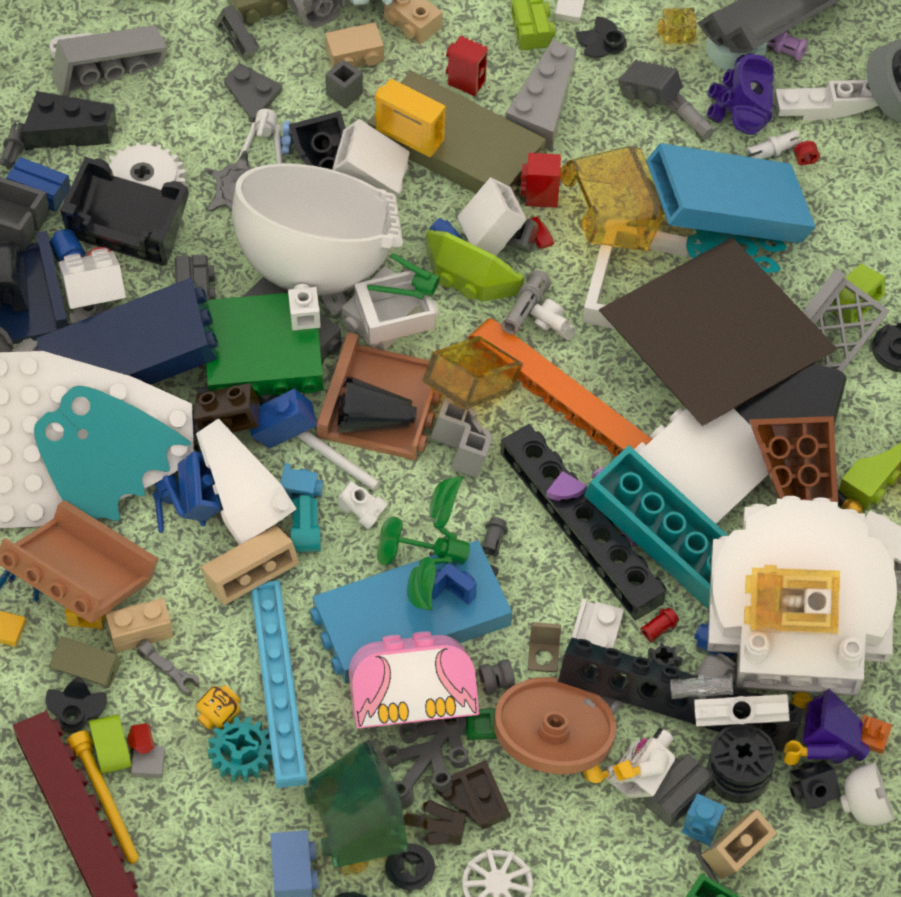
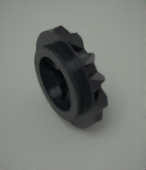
(416, 855)

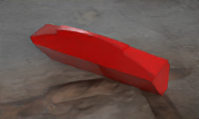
(543, 238)
(141, 738)

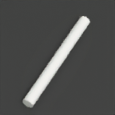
(339, 460)

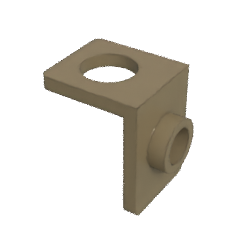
(544, 637)

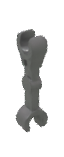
(148, 652)

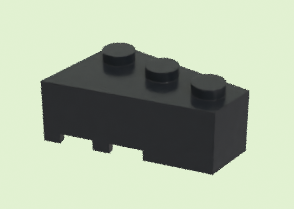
(67, 121)

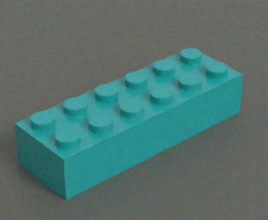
(658, 519)

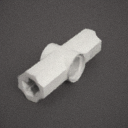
(720, 710)

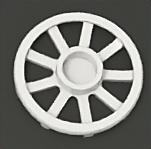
(497, 881)

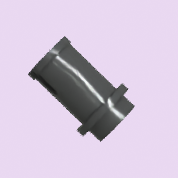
(496, 530)

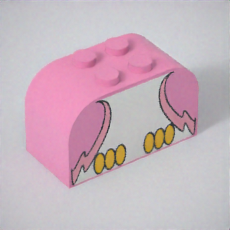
(411, 681)

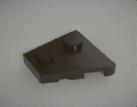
(477, 795)

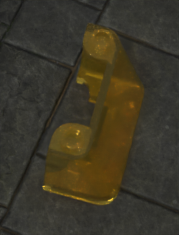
(619, 197)

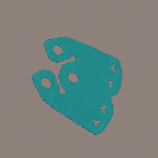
(711, 239)

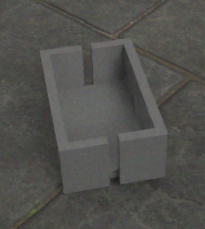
(21, 212)

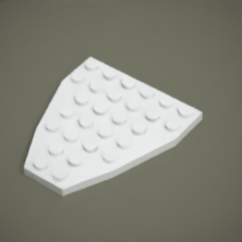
(35, 385)

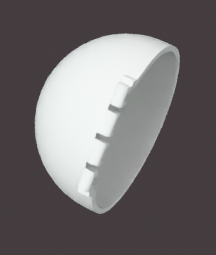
(313, 226)

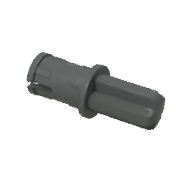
(13, 146)

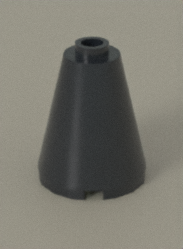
(372, 408)

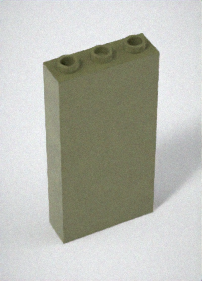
(475, 142)

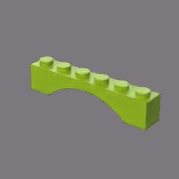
(871, 476)

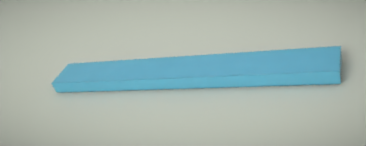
(278, 686)

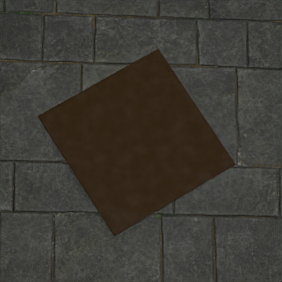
(717, 331)

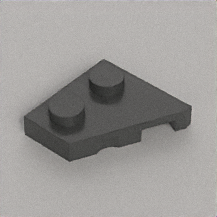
(239, 38)
(251, 89)

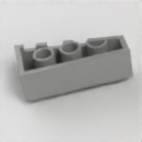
(544, 93)

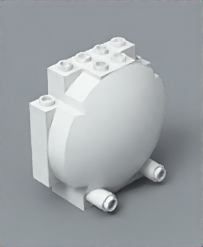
(813, 538)

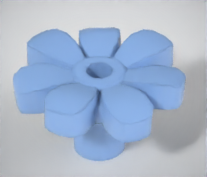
(286, 140)

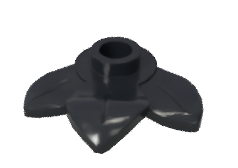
(599, 40)
(76, 702)

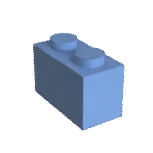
(292, 864)

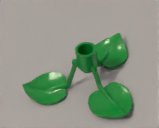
(447, 548)

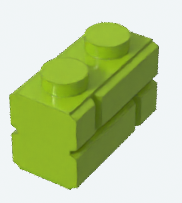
(532, 23)

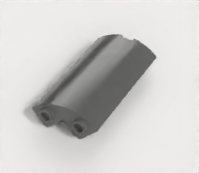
(754, 22)

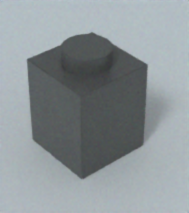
(344, 83)

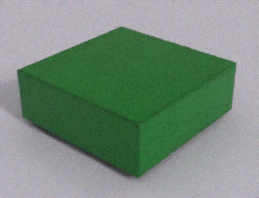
(481, 726)

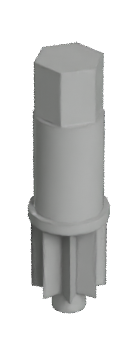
(691, 116)

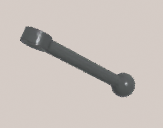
(695, 847)

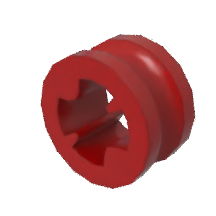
(806, 153)

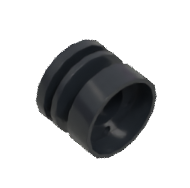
(739, 778)

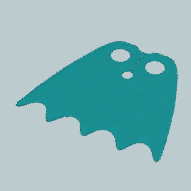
(112, 458)

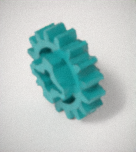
(229, 742)

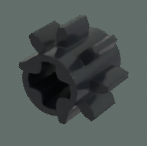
(665, 654)

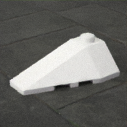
(247, 490)

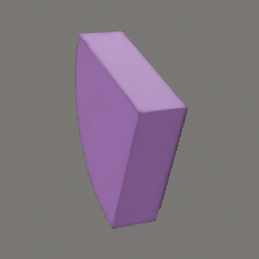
(565, 488)

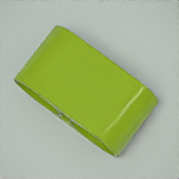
(110, 744)

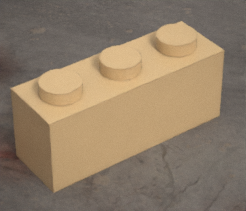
(250, 565)

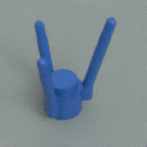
(168, 491)

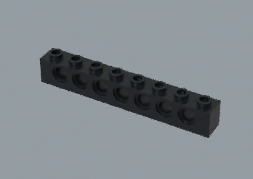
(636, 599)
(636, 690)

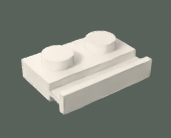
(598, 623)

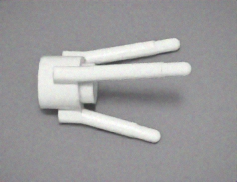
(264, 126)

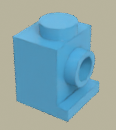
(301, 482)
(703, 819)

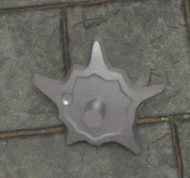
(226, 181)

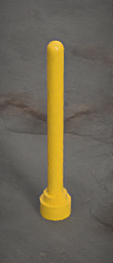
(81, 745)

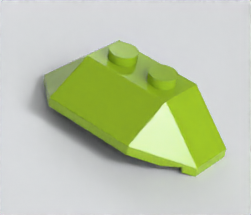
(470, 268)

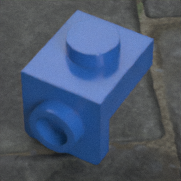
(457, 582)

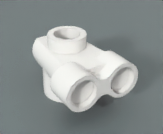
(550, 317)
(361, 503)

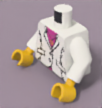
(640, 768)

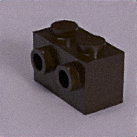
(234, 406)

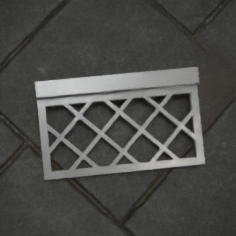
(822, 303)

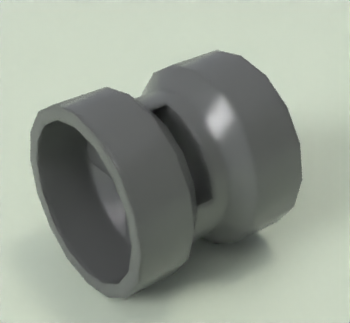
(496, 676)

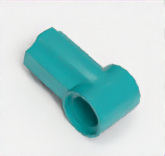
(305, 528)

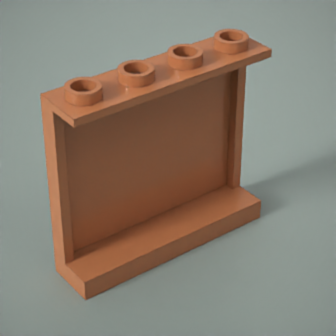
(388, 371)
(79, 563)

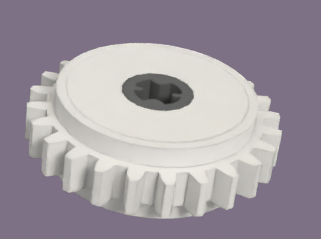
(147, 165)

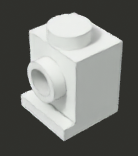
(304, 302)

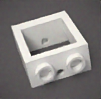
(394, 328)

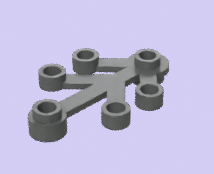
(428, 753)

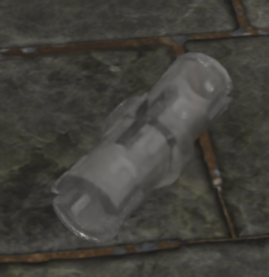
(701, 687)

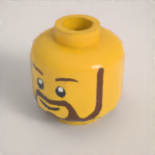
(218, 707)

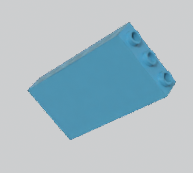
(730, 193)
(380, 608)

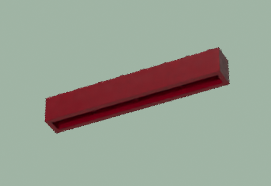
(73, 808)

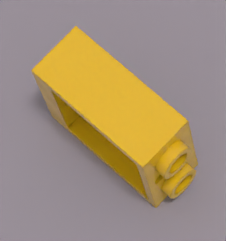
(415, 105)

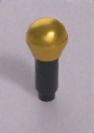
(848, 503)

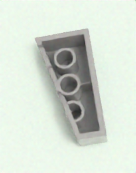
(106, 56)

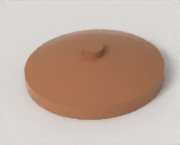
(551, 728)

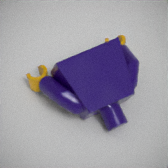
(829, 730)

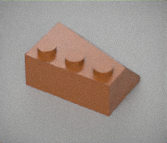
(799, 455)

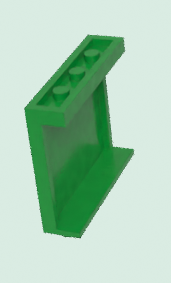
(262, 348)

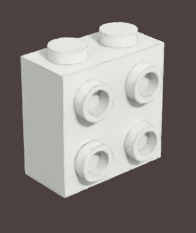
(492, 217)

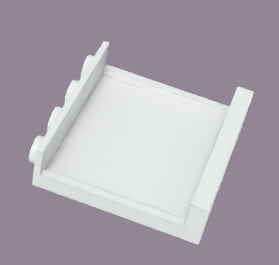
(707, 463)

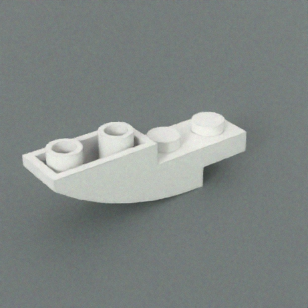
(835, 101)

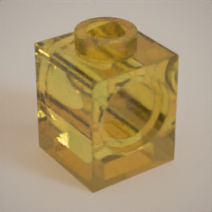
(677, 25)

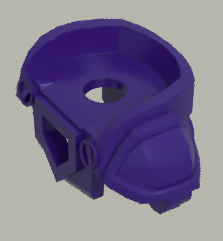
(749, 107)

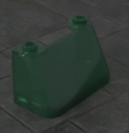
(358, 807)

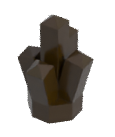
(444, 823)

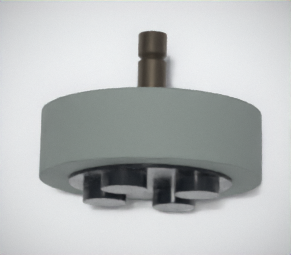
(885, 78)

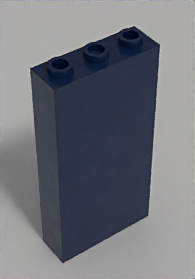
(143, 337)

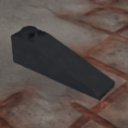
(318, 139)

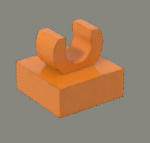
(875, 733)

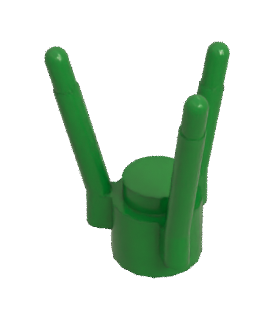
(423, 281)

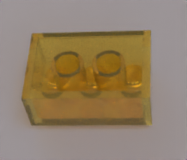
(472, 372)

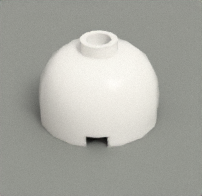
(867, 796)

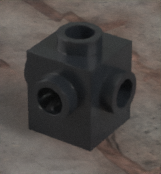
(814, 784)

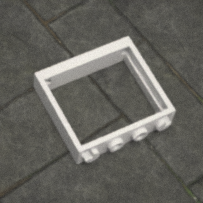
(662, 242)

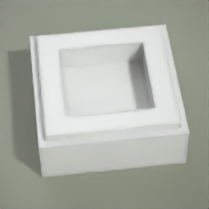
(569, 10)

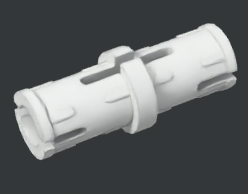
(774, 145)

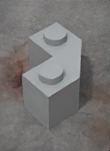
(463, 431)

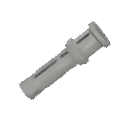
(529, 296)

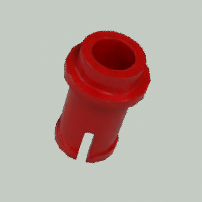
(660, 624)

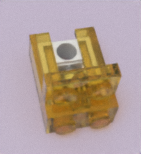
(765, 600)

